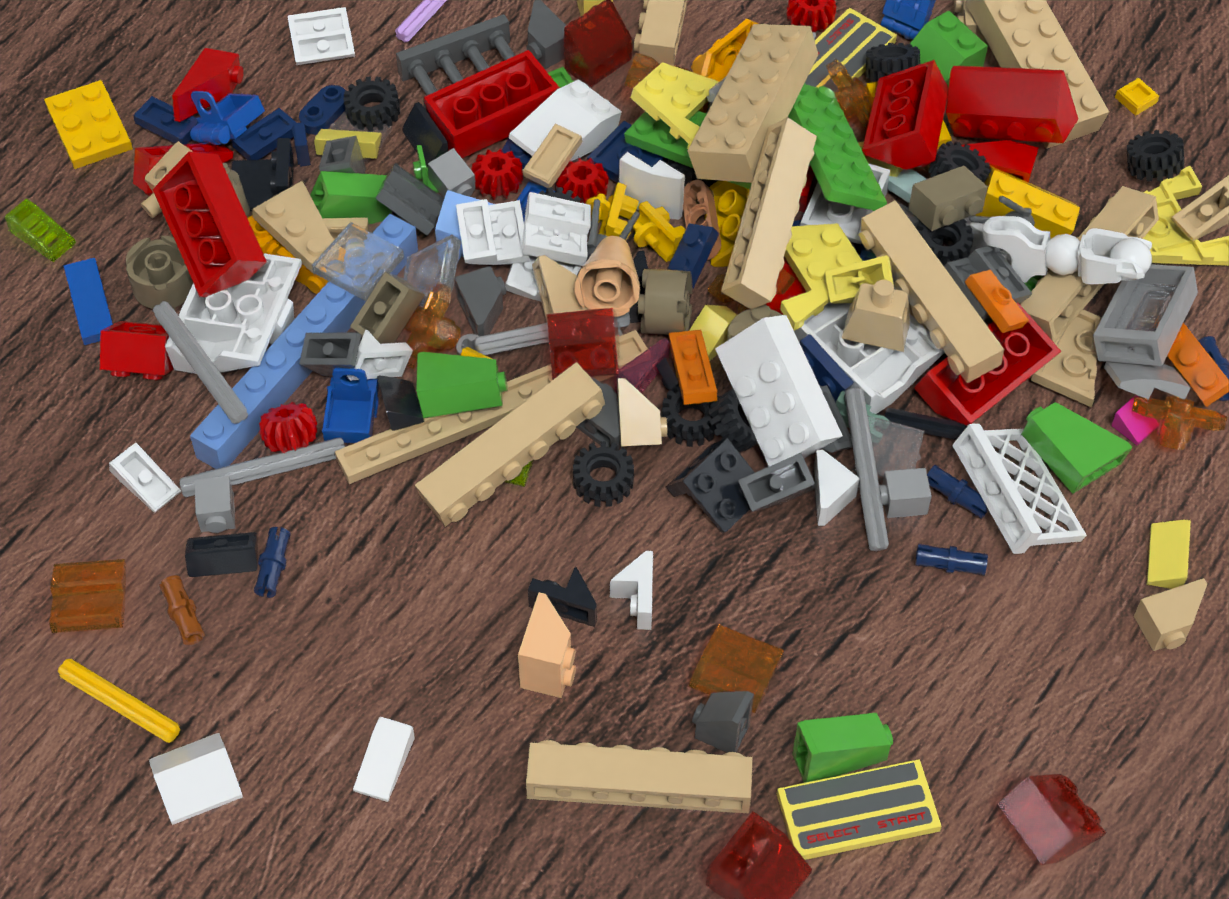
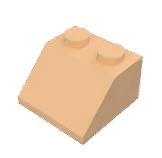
(546, 651)

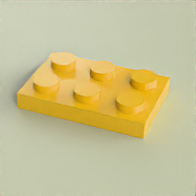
(88, 124)

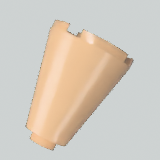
(609, 278)

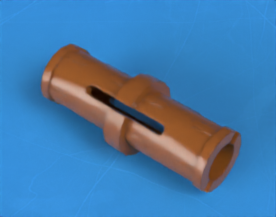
(181, 610)

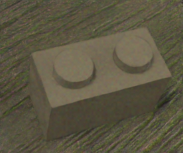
(947, 198)
(388, 308)

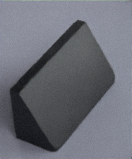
(422, 131)
(400, 402)
(221, 554)

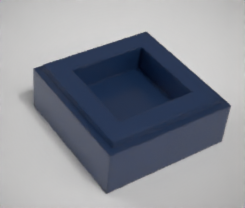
(301, 144)

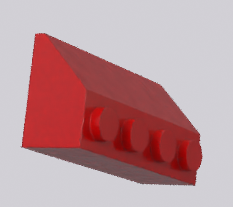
(490, 103)
(1010, 104)
(907, 117)
(208, 223)
(1023, 355)

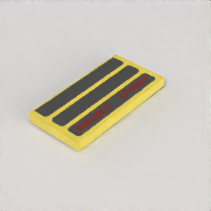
(847, 42)
(858, 810)

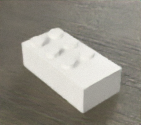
(778, 390)

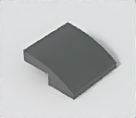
(410, 199)
(983, 260)

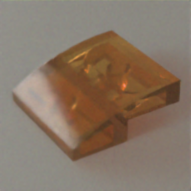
(88, 596)
(736, 664)

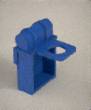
(907, 16)
(226, 118)
(350, 406)

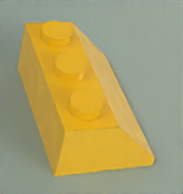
(730, 206)
(1048, 209)

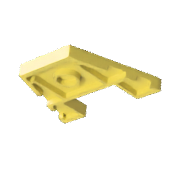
(674, 98)
(1168, 240)
(810, 254)

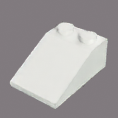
(575, 109)
(848, 217)

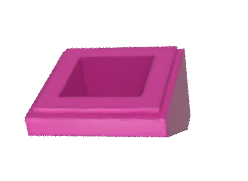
(1132, 424)

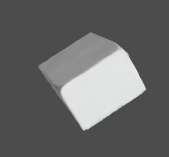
(143, 477)
(384, 758)

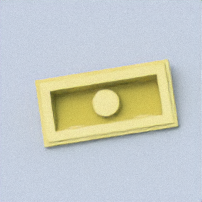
(368, 141)
(1168, 554)

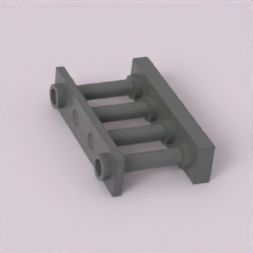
(453, 48)

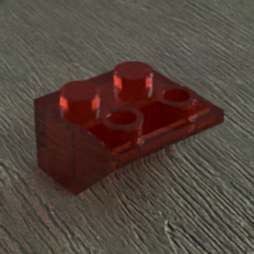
(596, 44)
(584, 338)
(1051, 817)
(758, 864)

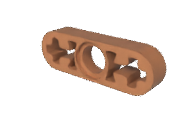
(692, 210)

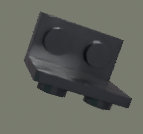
(266, 177)
(715, 485)

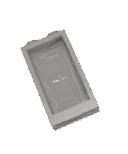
(1146, 316)

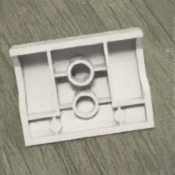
(237, 321)
(874, 369)

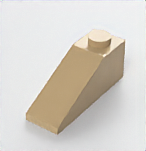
(1206, 212)

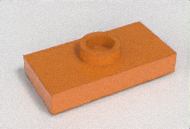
(996, 301)

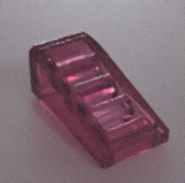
(643, 369)

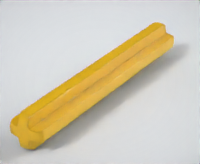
(119, 700)

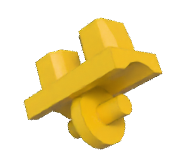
(611, 209)
(655, 230)

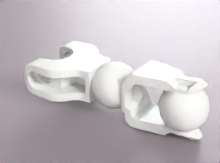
(1098, 257)

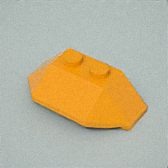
(721, 56)

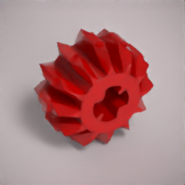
(813, 13)
(497, 173)
(583, 179)
(288, 427)

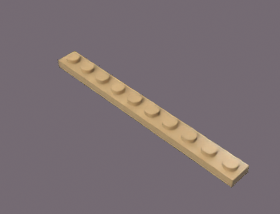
(398, 446)

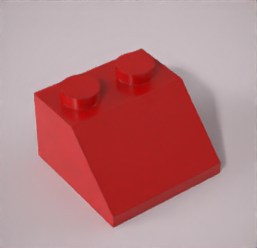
(135, 349)

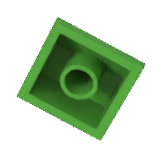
(949, 44)

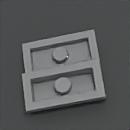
(1144, 378)

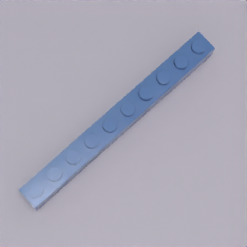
(279, 373)

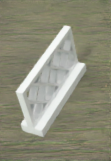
(1005, 495)

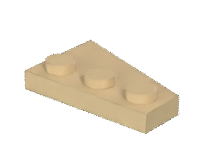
(295, 223)
(1075, 368)

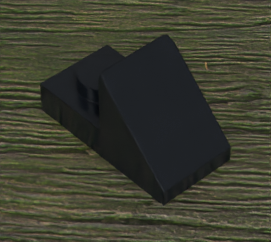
(572, 602)

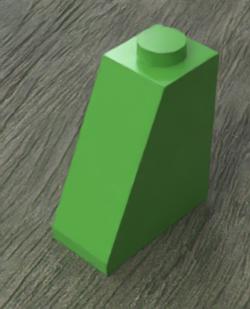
(349, 196)
(457, 383)
(1073, 445)
(840, 745)

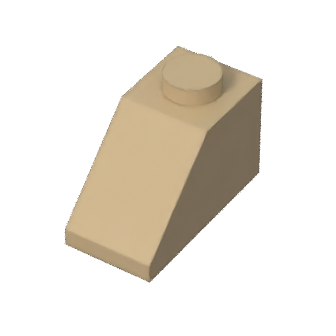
(555, 287)
(638, 417)
(1170, 614)

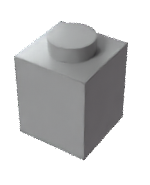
(451, 174)
(905, 492)
(214, 504)

